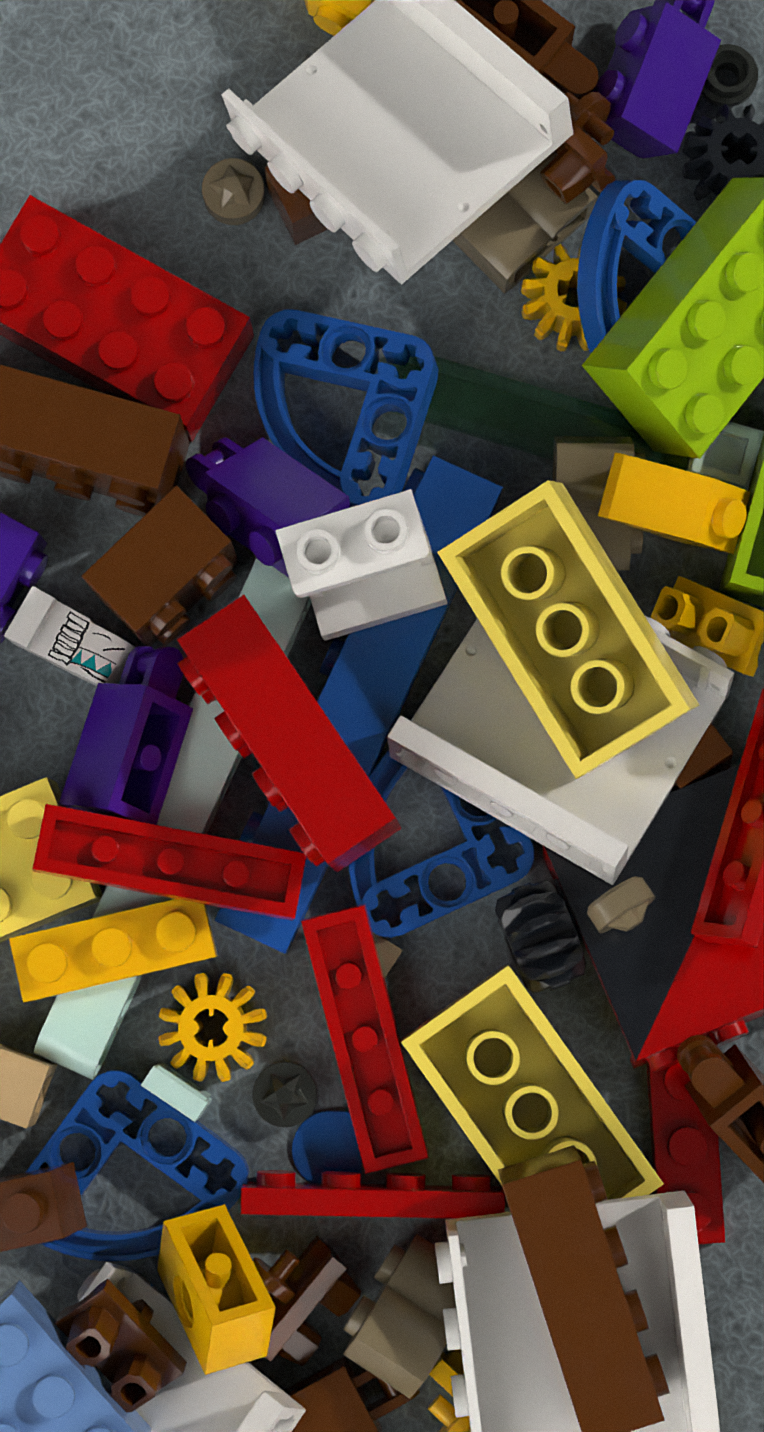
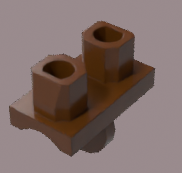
(580, 158)
(296, 1289)
(121, 1343)

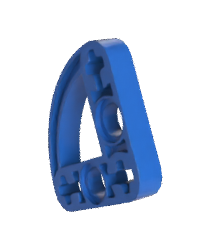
(602, 246)
(384, 394)
(468, 857)
(107, 1134)

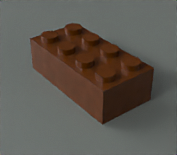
(88, 441)

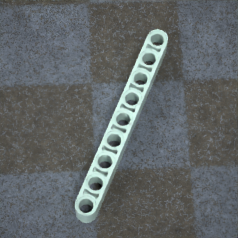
(87, 1020)

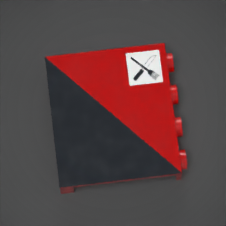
(660, 974)

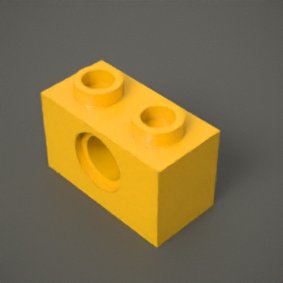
(215, 1289)

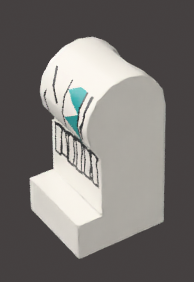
(68, 639)

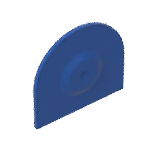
(326, 1144)

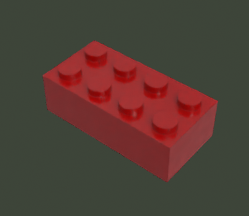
(115, 316)
(288, 733)

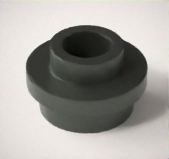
(742, 65)

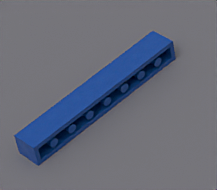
(373, 678)

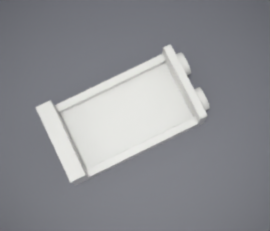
(363, 565)

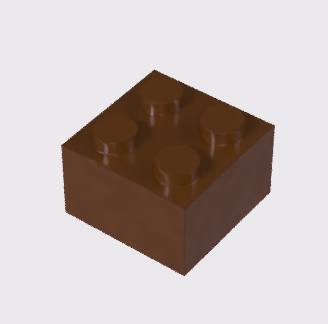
(164, 569)

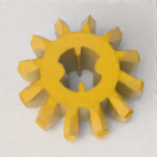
(549, 295)
(190, 1026)

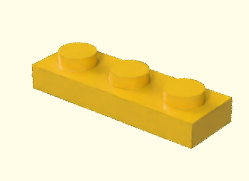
(112, 948)

